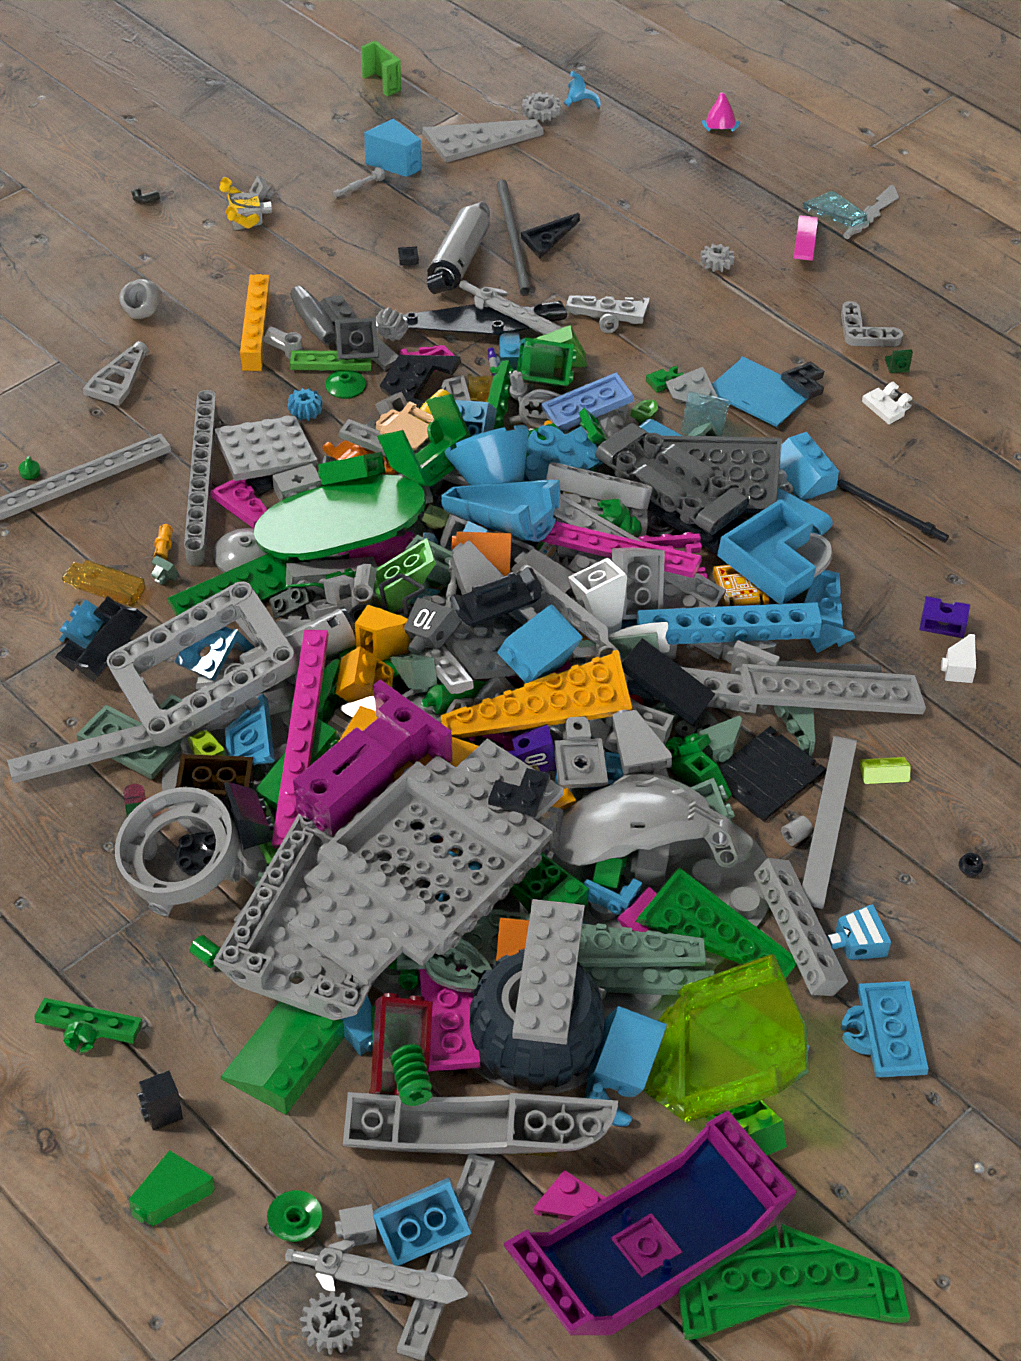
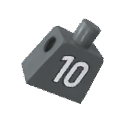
(429, 625)

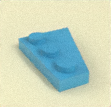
(826, 592)

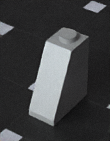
(472, 567)
(546, 567)
(638, 744)

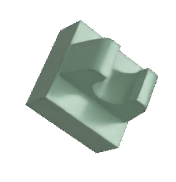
(163, 570)

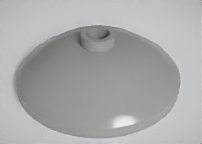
(236, 549)
(817, 551)

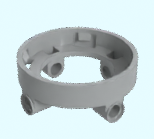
(137, 843)

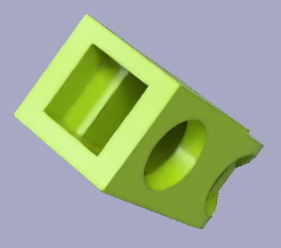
(205, 744)

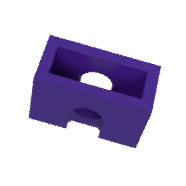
(954, 614)

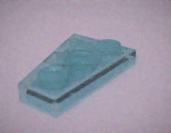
(838, 207)

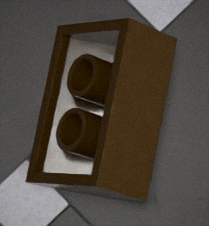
(212, 771)

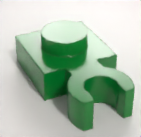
(658, 379)

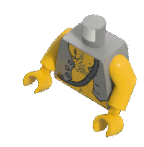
(243, 208)

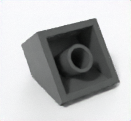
(356, 338)

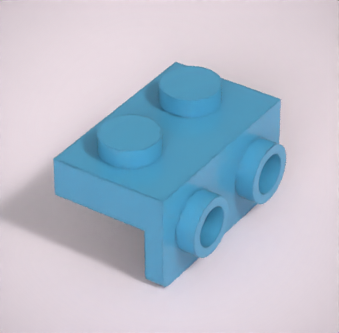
(82, 626)

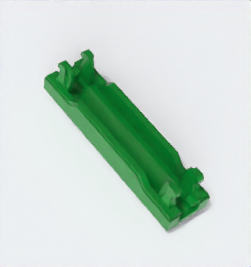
(500, 392)

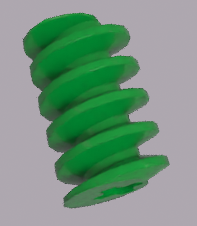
(411, 1075)

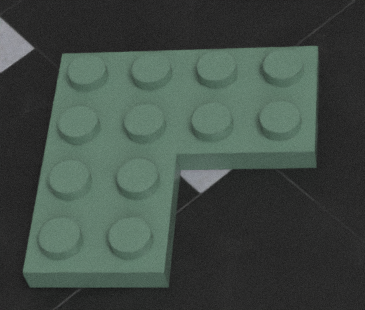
(144, 761)

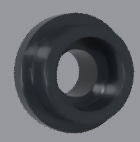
(973, 860)

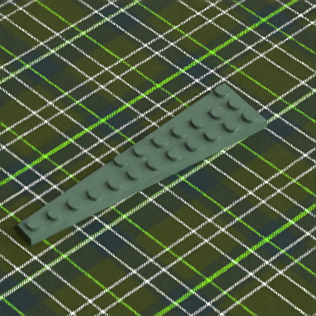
(598, 946)

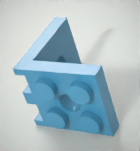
(220, 646)

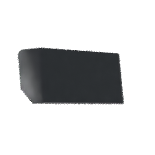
(497, 597)

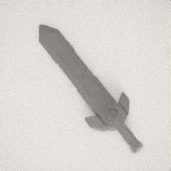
(494, 298)
(337, 1264)

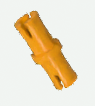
(163, 541)

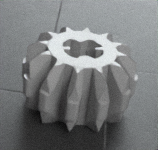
(391, 324)

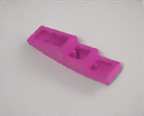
(805, 238)

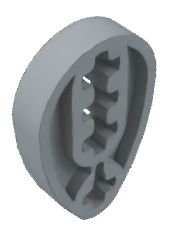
(535, 399)

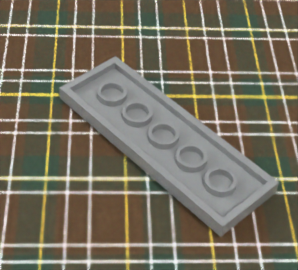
(548, 972)

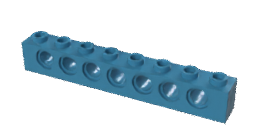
(737, 623)

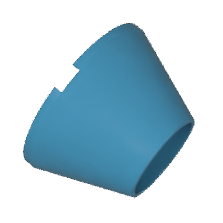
(492, 456)

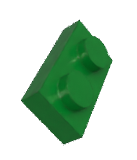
(592, 426)

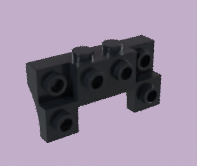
(120, 626)

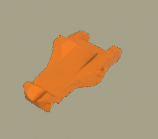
(347, 450)

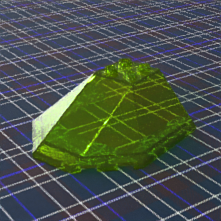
(729, 1042)

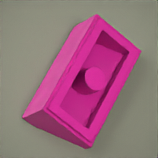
(629, 916)

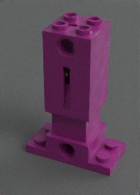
(366, 760)

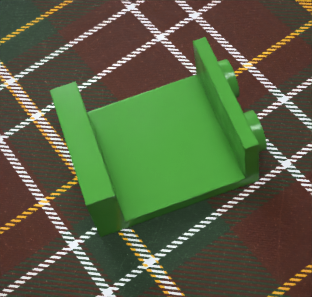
(382, 62)

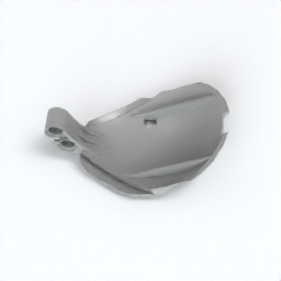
(670, 811)

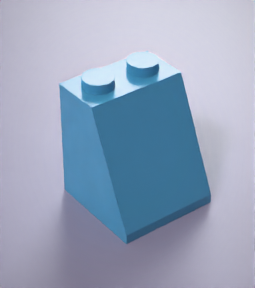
(393, 148)
(540, 645)
(626, 1052)

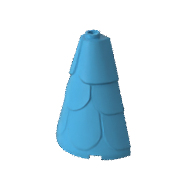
(512, 507)

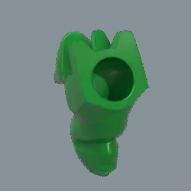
(619, 515)

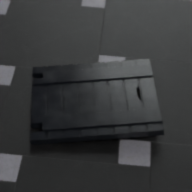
(768, 773)

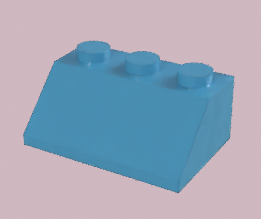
(807, 467)
(422, 1222)

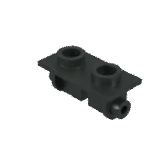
(291, 600)

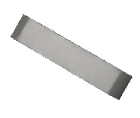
(600, 485)

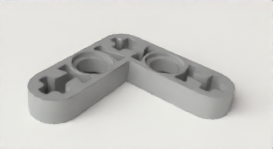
(854, 333)

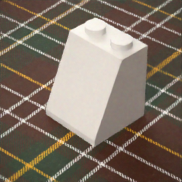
(602, 591)

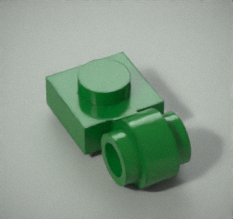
(692, 744)

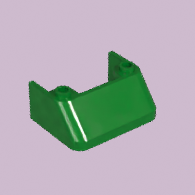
(430, 463)

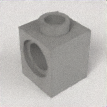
(357, 1225)

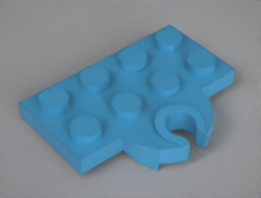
(569, 449)
(887, 1029)

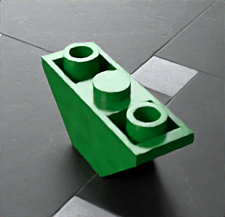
(697, 768)

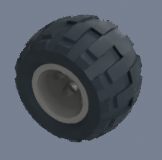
(529, 1061)

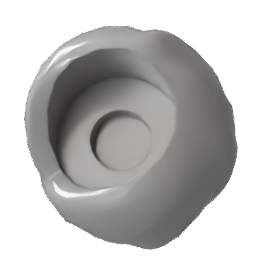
(140, 298)

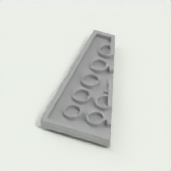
(465, 140)

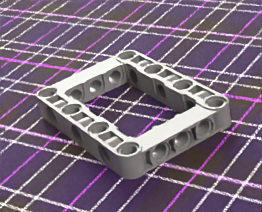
(183, 631)

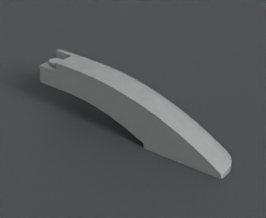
(476, 1124)

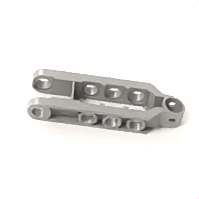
(574, 614)

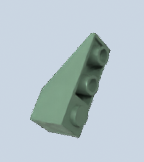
(800, 724)

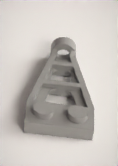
(113, 392)

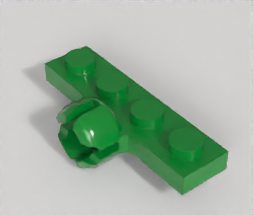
(87, 1023)

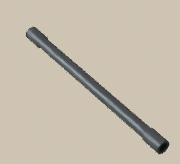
(523, 280)

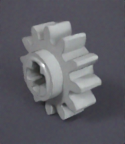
(717, 257)

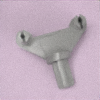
(518, 390)

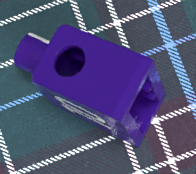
(535, 749)

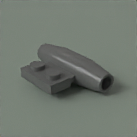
(320, 315)

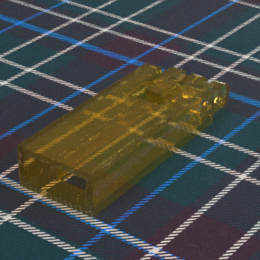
(108, 582)

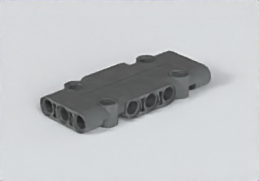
(677, 478)

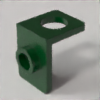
(899, 361)

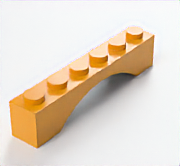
(254, 322)

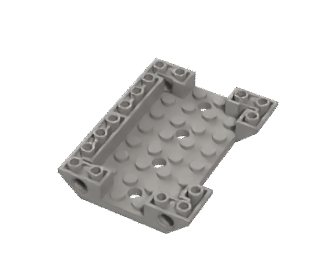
(266, 954)

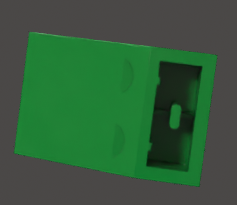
(549, 883)
(761, 1125)

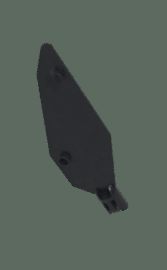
(474, 320)

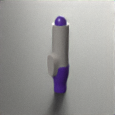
(493, 359)

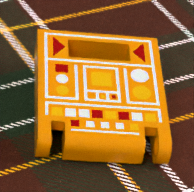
(738, 588)

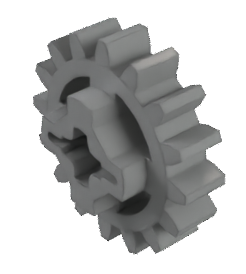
(541, 106)
(336, 1332)

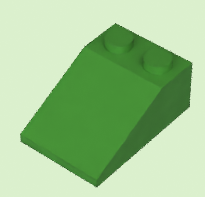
(414, 563)

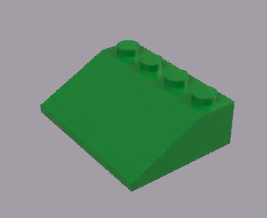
(284, 1056)

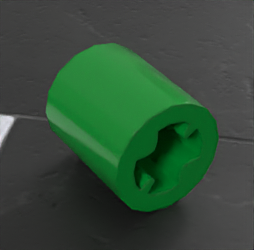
(204, 950)

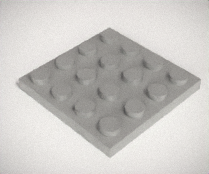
(264, 447)

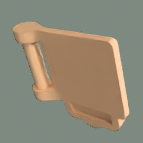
(413, 427)

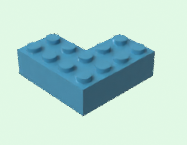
(766, 553)

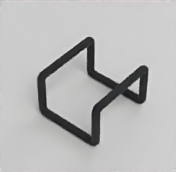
(406, 608)

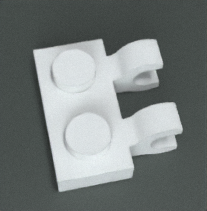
(883, 404)

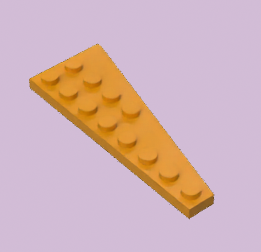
(585, 690)

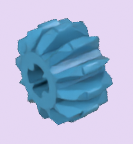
(305, 404)

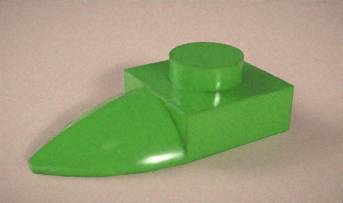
(644, 410)

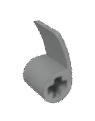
(601, 730)

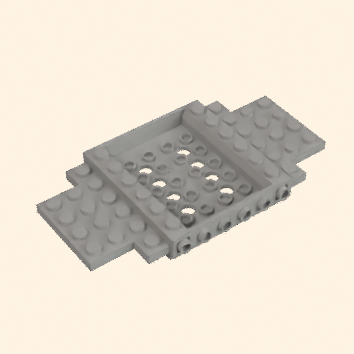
(374, 913)

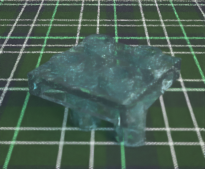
(704, 409)

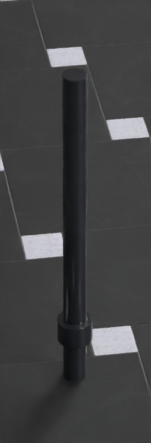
(926, 528)

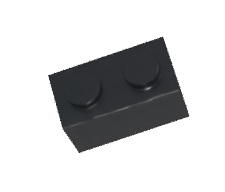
(159, 1100)

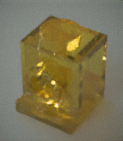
(479, 387)

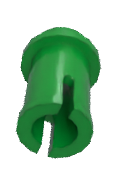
(408, 979)

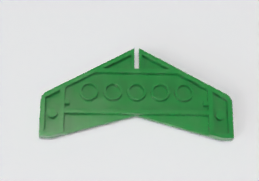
(802, 1273)

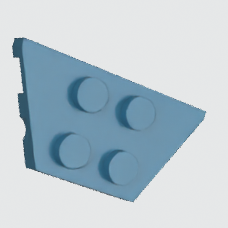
(252, 734)

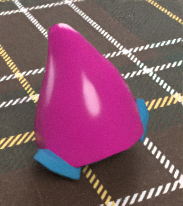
(721, 115)

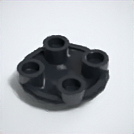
(195, 852)

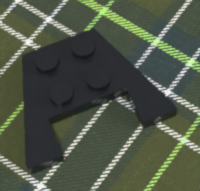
(412, 372)

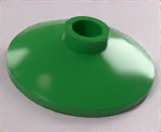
(345, 384)
(294, 1205)

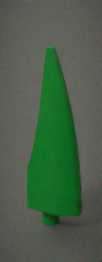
(440, 698)

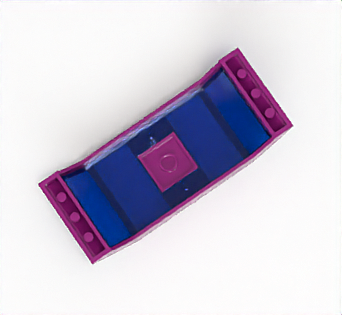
(654, 1232)

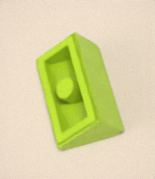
(885, 770)

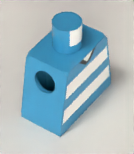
(861, 935)

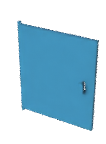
(758, 392)

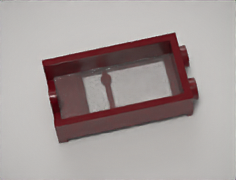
(396, 1025)

